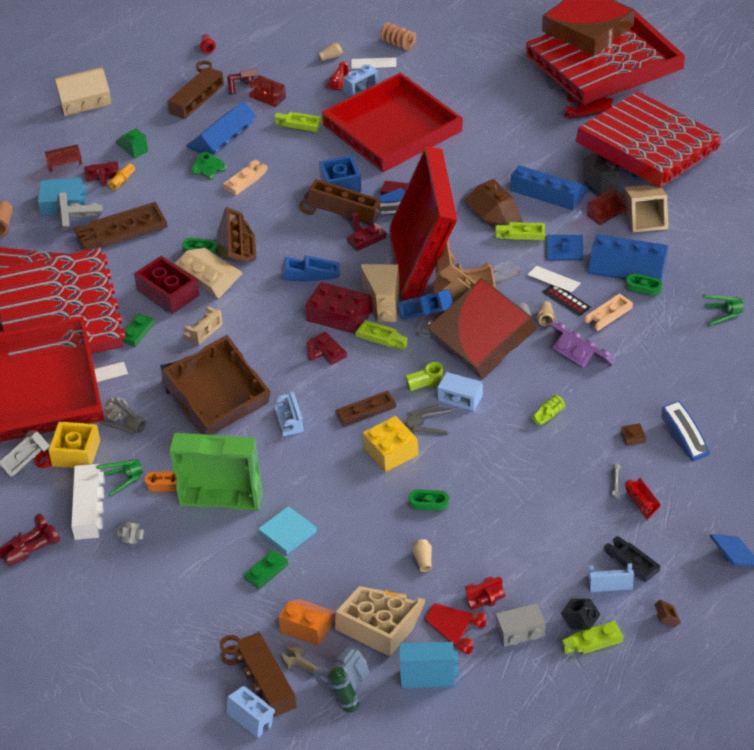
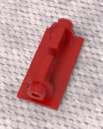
(336, 81)
(642, 497)

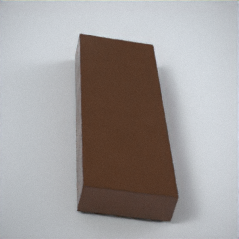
(365, 408)

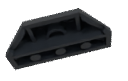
(600, 174)

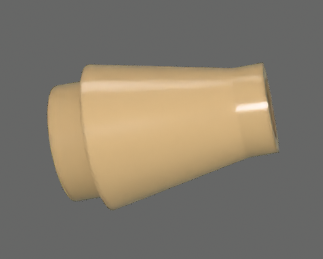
(331, 51)
(546, 314)
(423, 553)

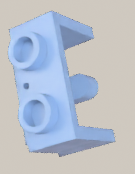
(357, 78)

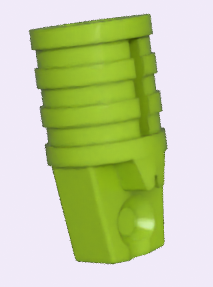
(548, 410)

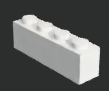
(87, 502)

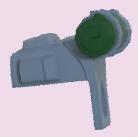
(345, 677)

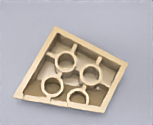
(378, 618)

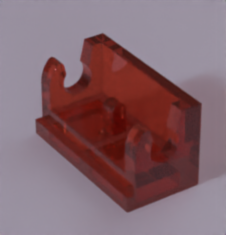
(267, 91)
(63, 156)
(606, 206)

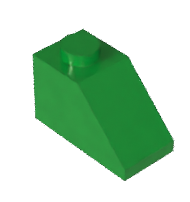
(133, 143)

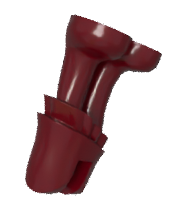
(18, 547)

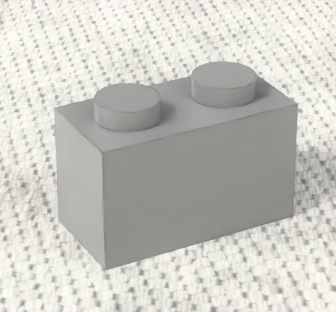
(520, 625)

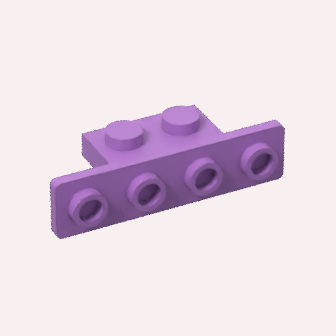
(576, 349)

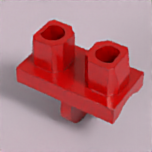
(485, 593)

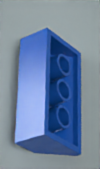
(223, 129)
(547, 187)
(621, 257)

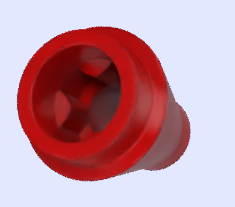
(207, 44)

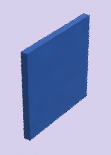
(565, 247)
(733, 550)

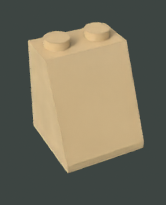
(646, 208)
(383, 285)

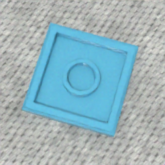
(287, 530)

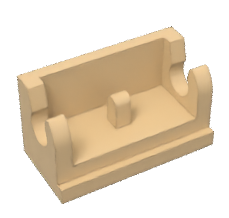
(204, 327)

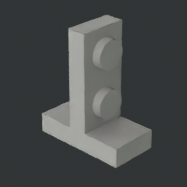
(75, 210)
(23, 452)

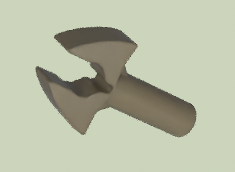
(297, 652)

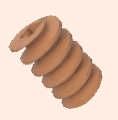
(398, 36)

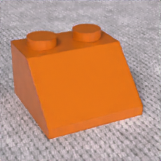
(306, 621)

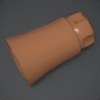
(5, 216)

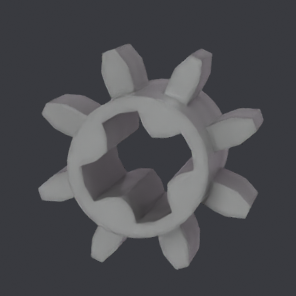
(113, 410)
(130, 532)

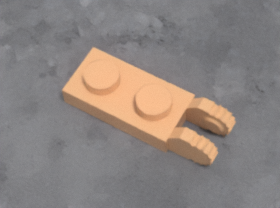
(245, 177)

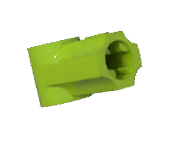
(431, 376)

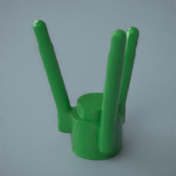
(733, 305)
(131, 468)

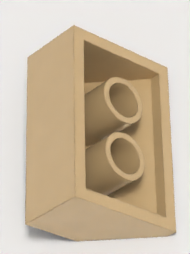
(83, 91)
(211, 271)

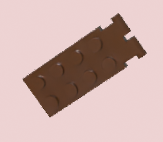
(121, 226)

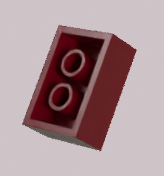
(166, 284)
(338, 307)

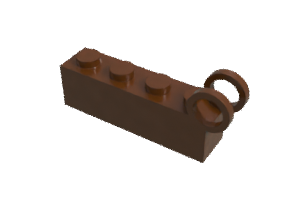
(196, 91)
(341, 201)
(262, 669)

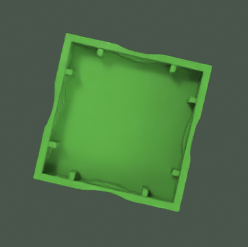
(216, 471)

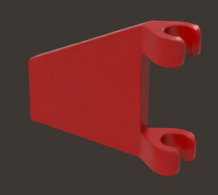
(594, 107)
(453, 623)

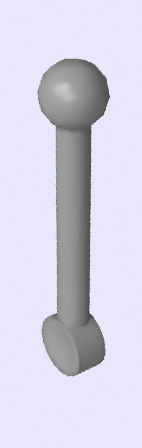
(615, 493)

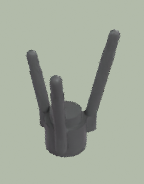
(415, 418)
(134, 422)

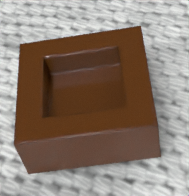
(633, 434)
(667, 613)

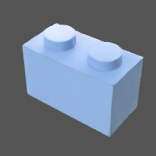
(460, 391)

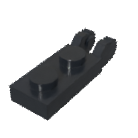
(627, 553)

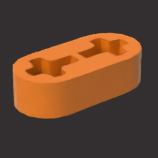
(162, 482)

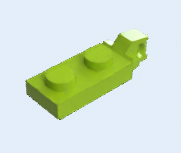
(298, 121)
(521, 231)
(381, 335)
(593, 639)

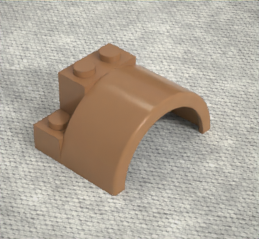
(456, 278)

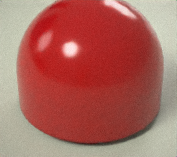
(39, 456)

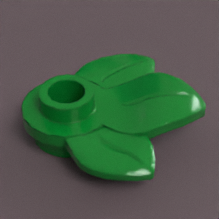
(207, 165)

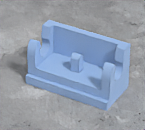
(289, 415)
(611, 580)
(249, 711)

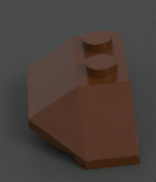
(493, 203)
(235, 237)

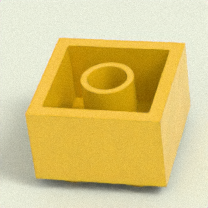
(390, 443)
(74, 444)

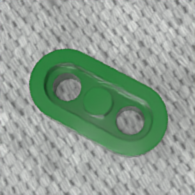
(197, 243)
(644, 284)
(428, 500)

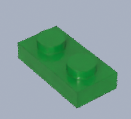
(138, 329)
(266, 569)

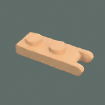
(609, 311)

